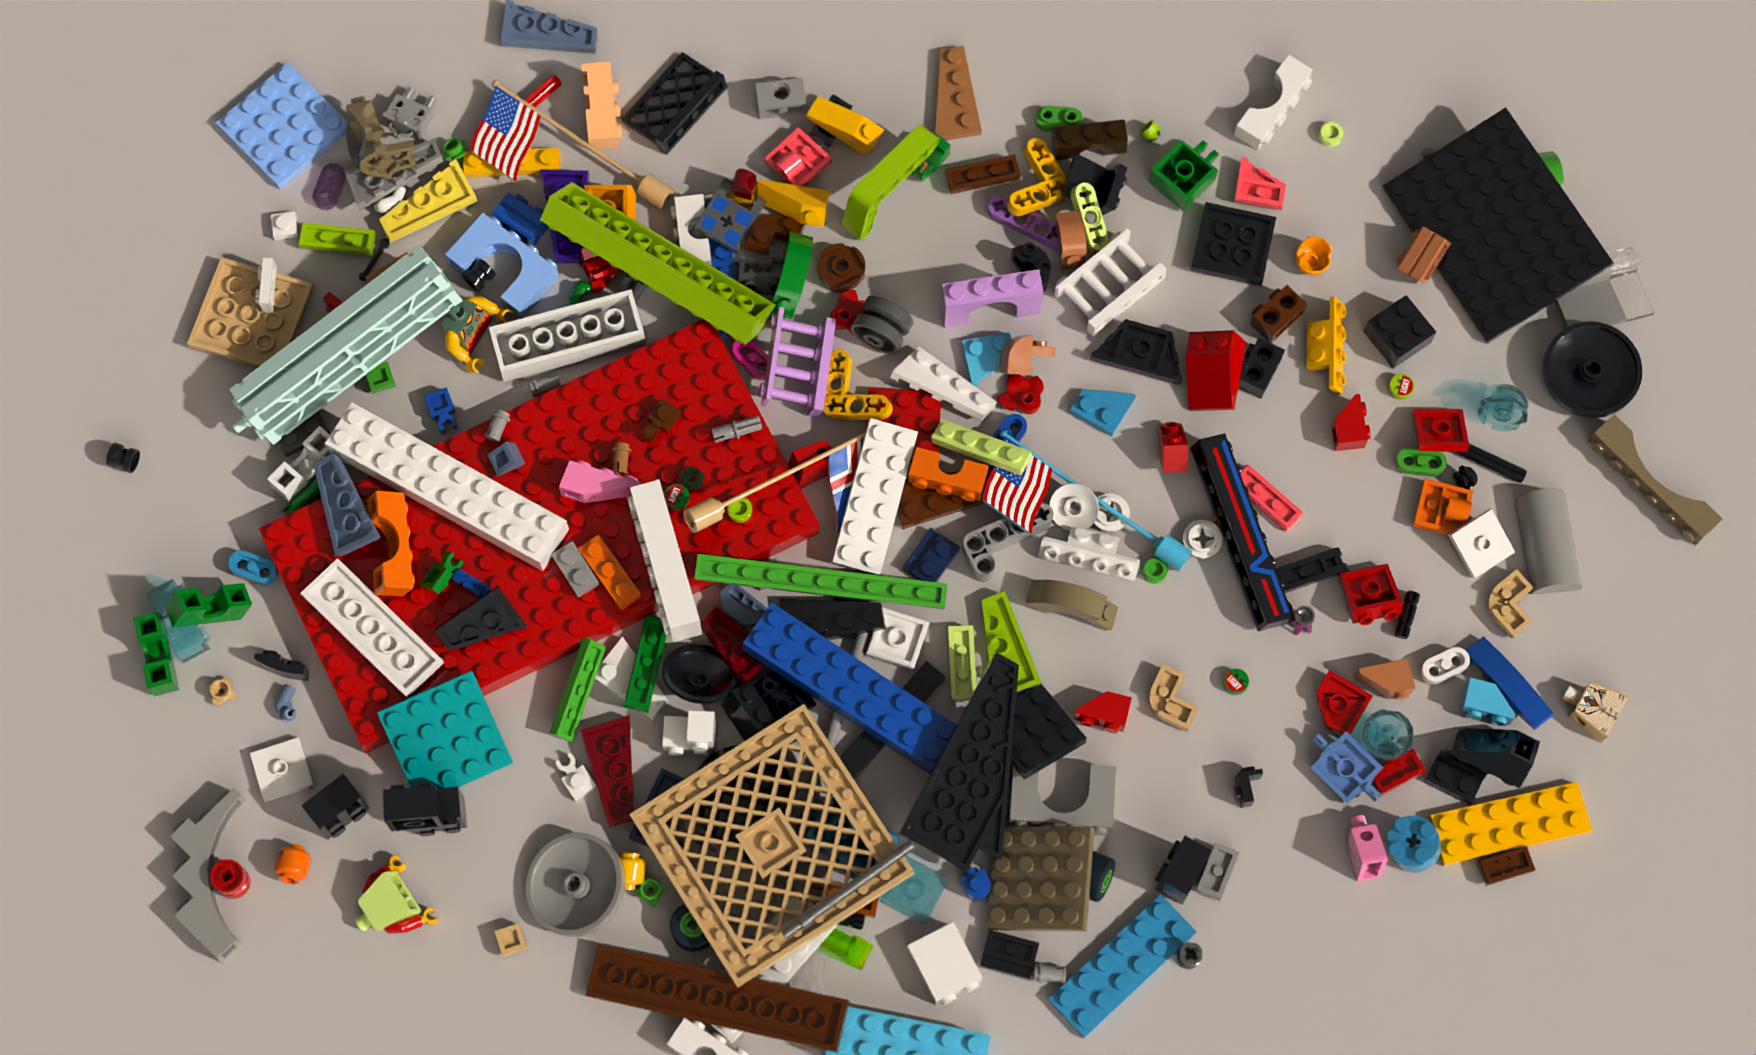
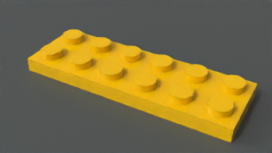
(1511, 823)

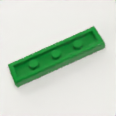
(646, 665)

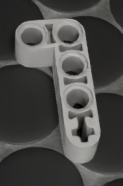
(1010, 537)

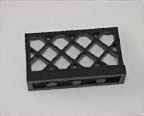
(691, 111)

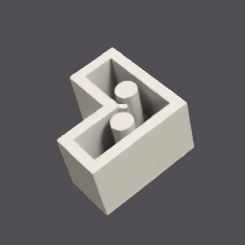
(690, 734)

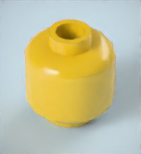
(634, 869)

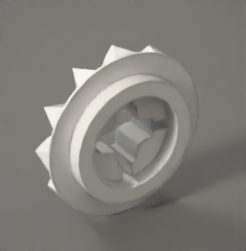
(1114, 523)
(1209, 531)

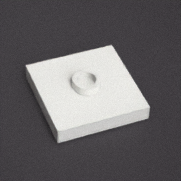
(1481, 543)
(900, 640)
(282, 769)

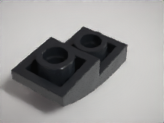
(274, 663)

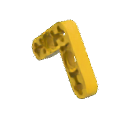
(1046, 184)
(846, 400)

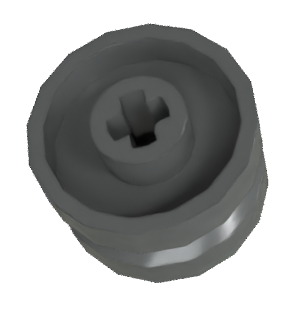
(882, 324)

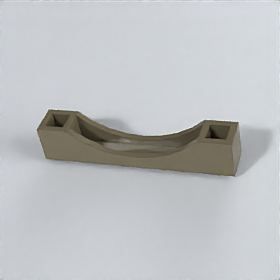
(1690, 516)

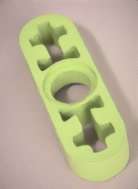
(1094, 208)

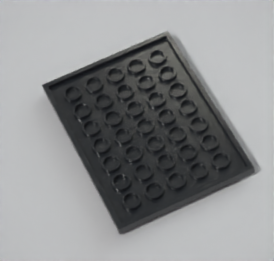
(1507, 224)

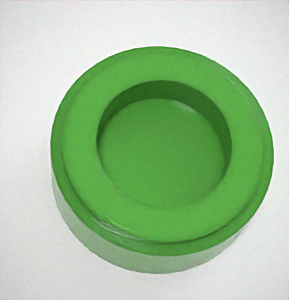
(1154, 570)

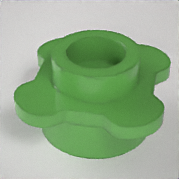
(453, 148)
(643, 891)

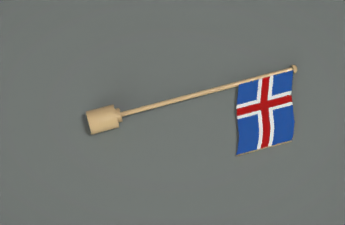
(841, 470)

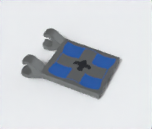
(727, 220)

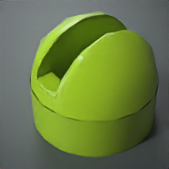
(1150, 131)

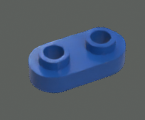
(1012, 420)

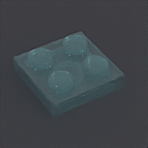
(918, 893)

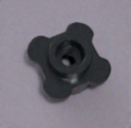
(1465, 477)

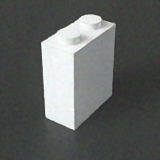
(945, 964)

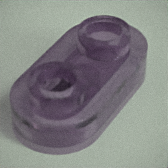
(329, 185)

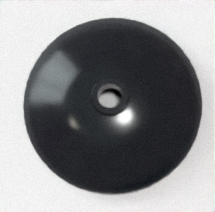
(698, 674)

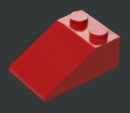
(1213, 369)

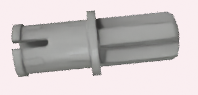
(736, 429)

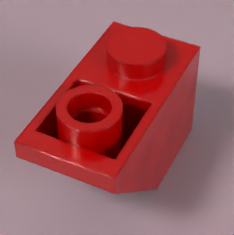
(1349, 426)
(1172, 447)
(1106, 710)

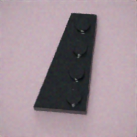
(836, 618)

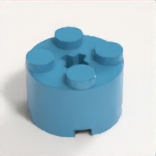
(1407, 830)

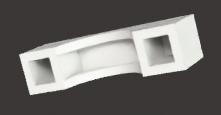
(1257, 124)

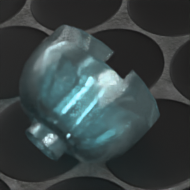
(1503, 407)
(1387, 735)

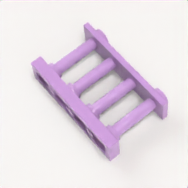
(820, 355)

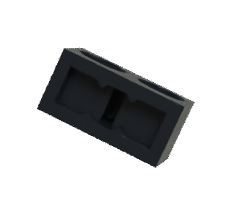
(1261, 368)

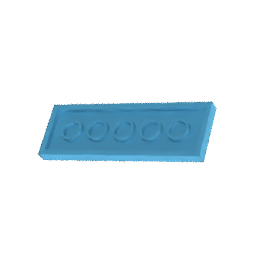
(1122, 966)

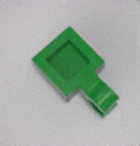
(439, 575)

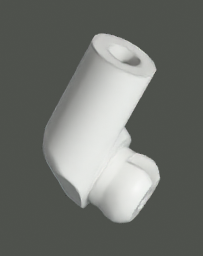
(386, 204)

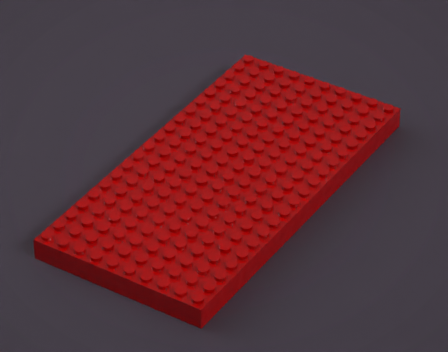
(562, 425)

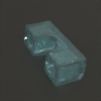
(186, 640)

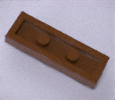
(982, 174)

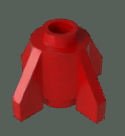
(598, 269)

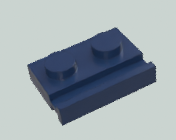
(931, 557)

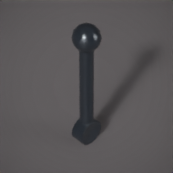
(384, 244)

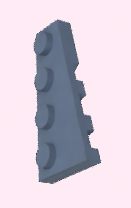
(536, 30)

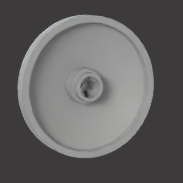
(555, 881)

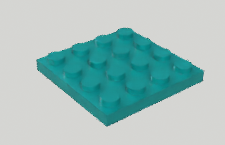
(445, 734)

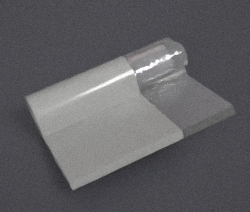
(1610, 296)

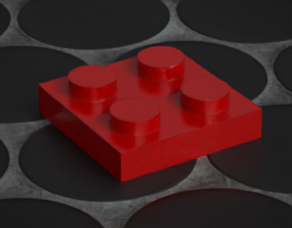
(1440, 430)

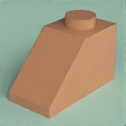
(1388, 679)

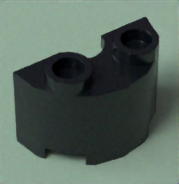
(1030, 257)

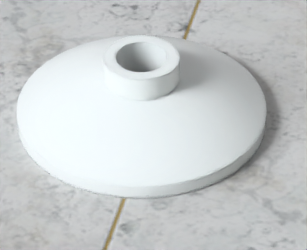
(1066, 515)

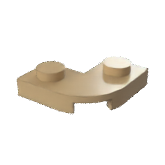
(1503, 603)
(1164, 699)

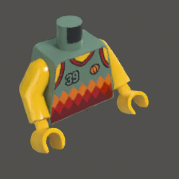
(466, 325)

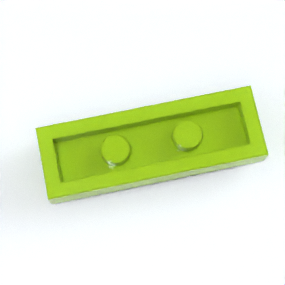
(337, 239)

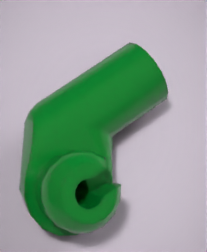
(578, 291)

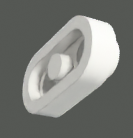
(1444, 666)

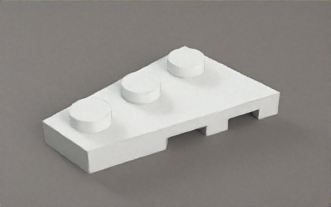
(615, 675)

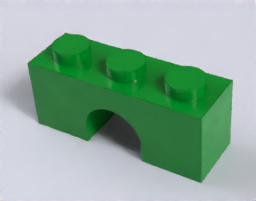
(189, 608)
(156, 647)

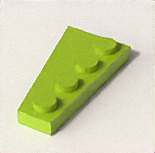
(1006, 639)

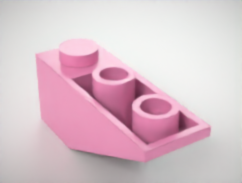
(592, 485)

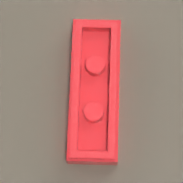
(1269, 499)

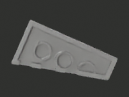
(369, 189)

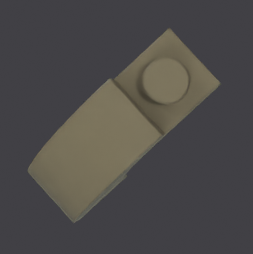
(1073, 600)

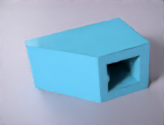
(1486, 701)

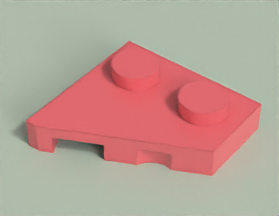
(1258, 187)

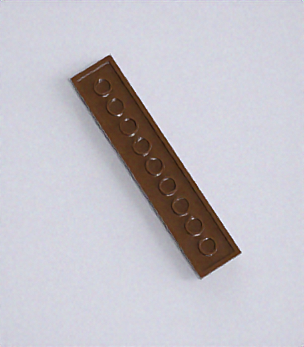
(716, 1000)

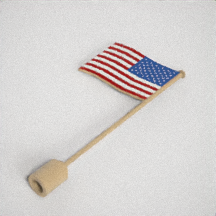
(511, 129)

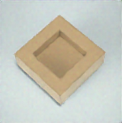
(511, 940)

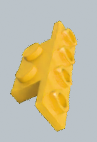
(1326, 345)

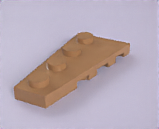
(956, 103)

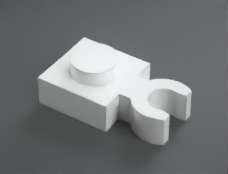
(577, 780)

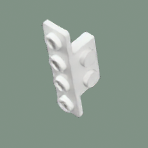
(1091, 552)

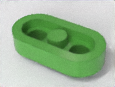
(1058, 117)
(1420, 462)

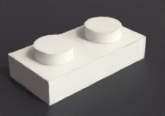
(266, 293)

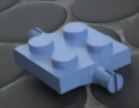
(1347, 767)

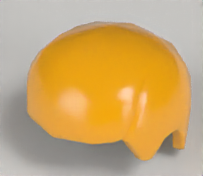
(1313, 256)

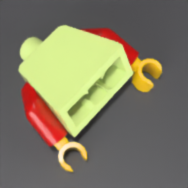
(389, 903)

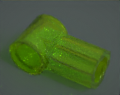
(850, 949)

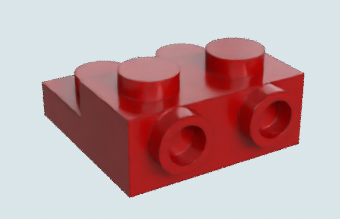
(1371, 594)

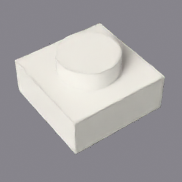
(284, 225)

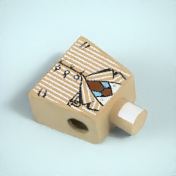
(1595, 709)

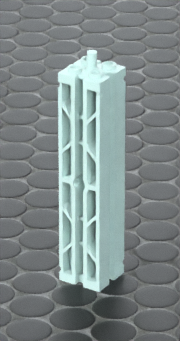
(343, 346)

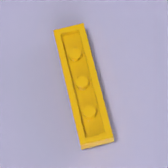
(532, 164)

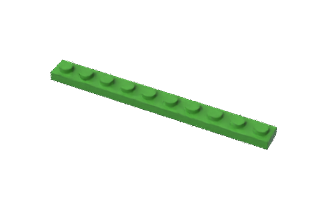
(820, 581)

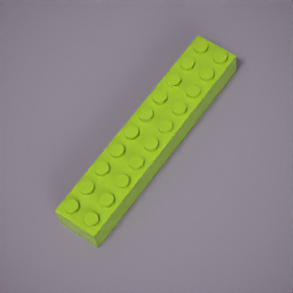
(657, 263)

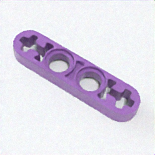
(1026, 228)

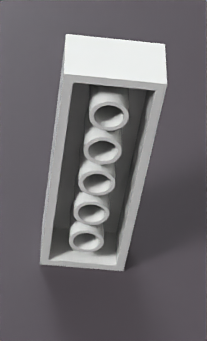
(567, 335)
(667, 567)

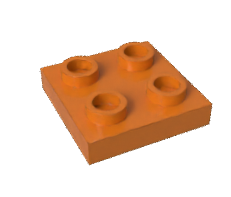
(1442, 507)

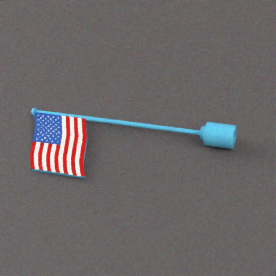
(1021, 497)

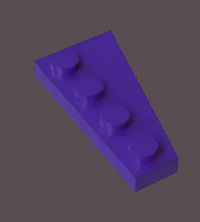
(554, 180)

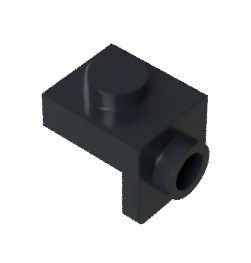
(1243, 789)

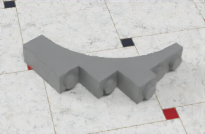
(200, 842)

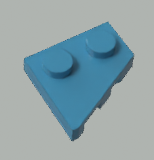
(1102, 408)

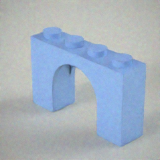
(488, 237)

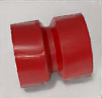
(230, 879)

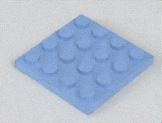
(283, 125)

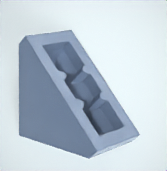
(741, 605)

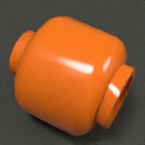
(292, 864)

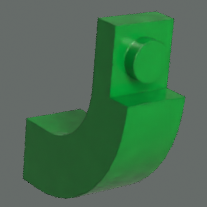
(793, 273)

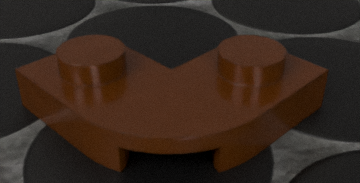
(769, 228)

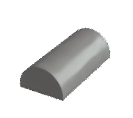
(1548, 541)

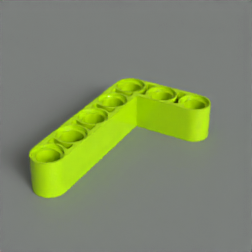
(884, 178)

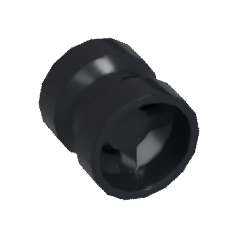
(478, 275)
(121, 457)

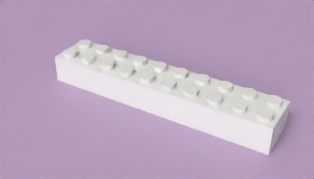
(447, 486)

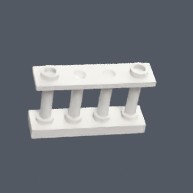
(1114, 305)

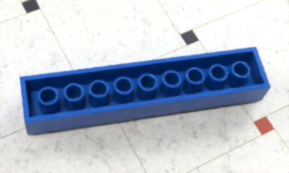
(849, 687)

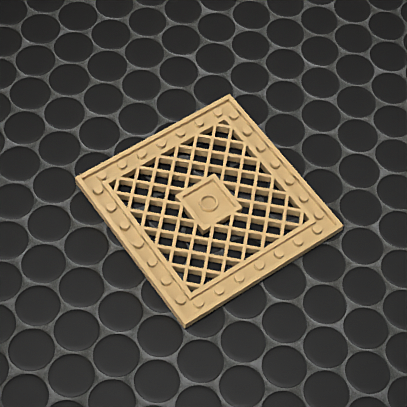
(768, 842)

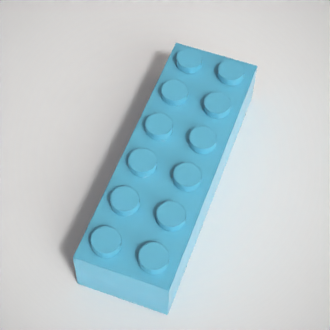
(886, 1034)

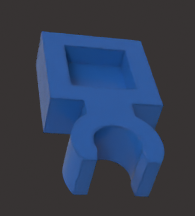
(440, 407)

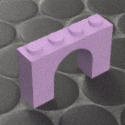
(963, 297)

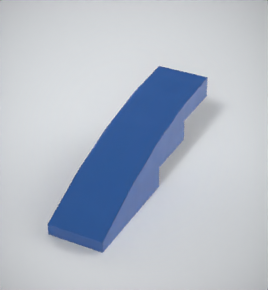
(1510, 682)

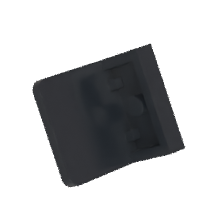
(1105, 182)

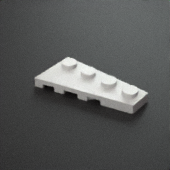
(933, 376)

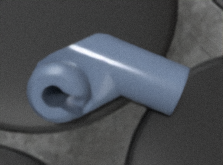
(283, 705)

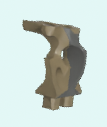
(365, 143)

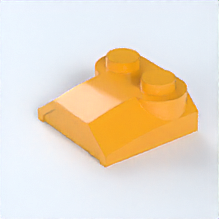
(618, 196)

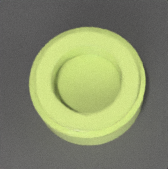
(1330, 134)

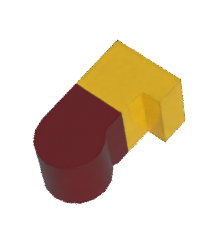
(744, 188)

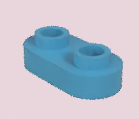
(254, 567)

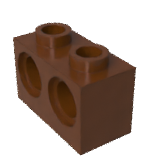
(1282, 317)

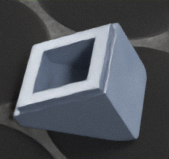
(505, 458)

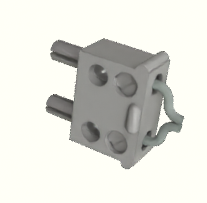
(408, 115)

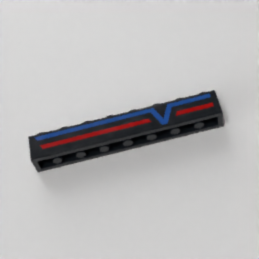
(1242, 532)

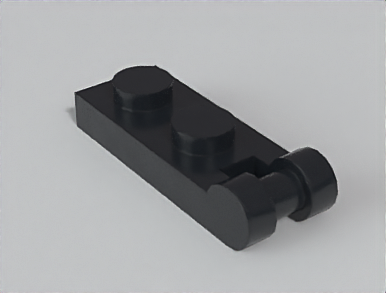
(1311, 570)

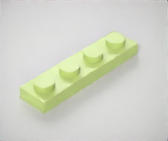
(981, 447)

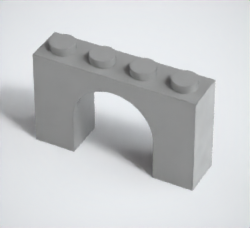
(1096, 812)

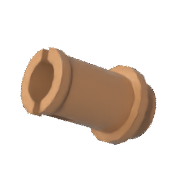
(620, 458)

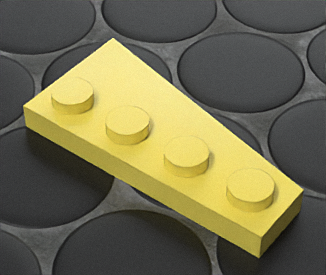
(437, 199)

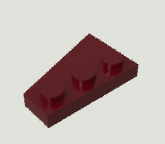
(728, 639)

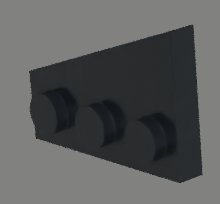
(482, 619)

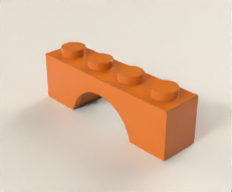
(389, 514)

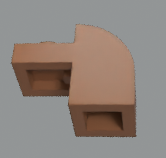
(1071, 239)
(1018, 353)

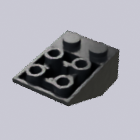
(763, 703)
(1497, 752)

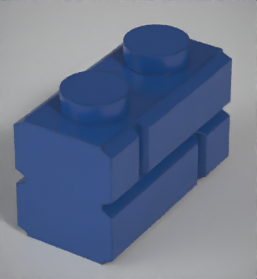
(521, 218)

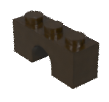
(1074, 139)

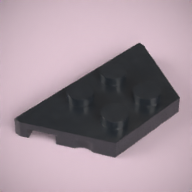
(1142, 351)

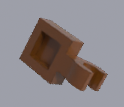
(662, 418)

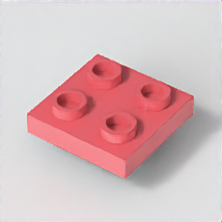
(798, 159)

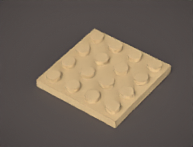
(236, 326)

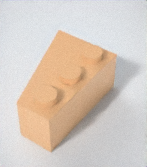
(601, 105)

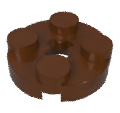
(838, 280)

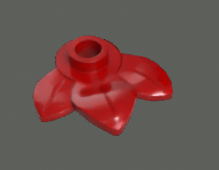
(849, 307)
(1019, 392)

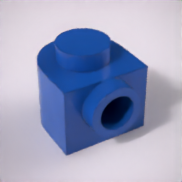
(976, 884)

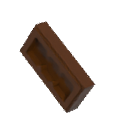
(1506, 865)

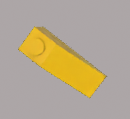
(845, 125)
(796, 202)

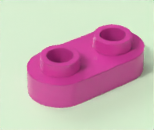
(751, 361)

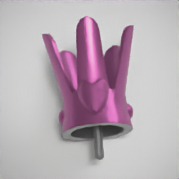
(1304, 617)

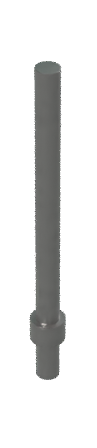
(806, 919)

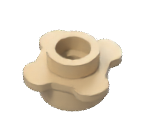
(215, 687)

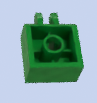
(1184, 173)

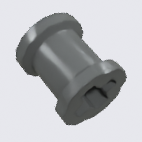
(1189, 947)

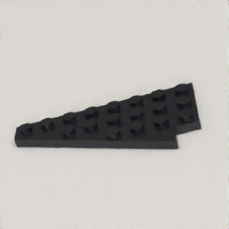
(968, 787)

